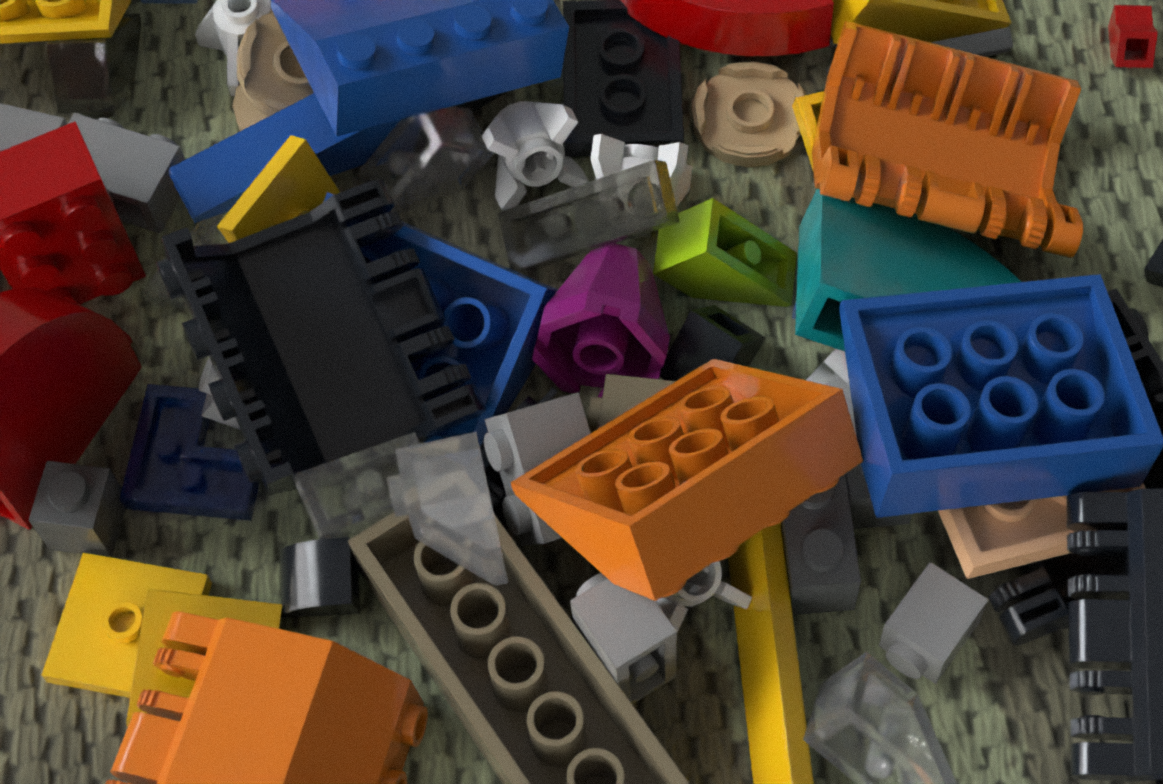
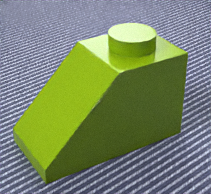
(724, 258)

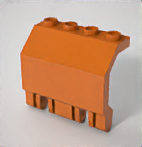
(946, 138)
(269, 711)

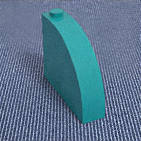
(875, 253)

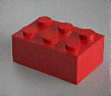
(61, 221)

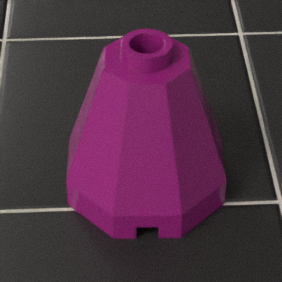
(603, 322)

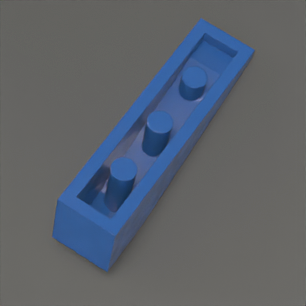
(222, 173)

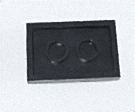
(619, 78)

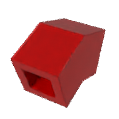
(1132, 36)

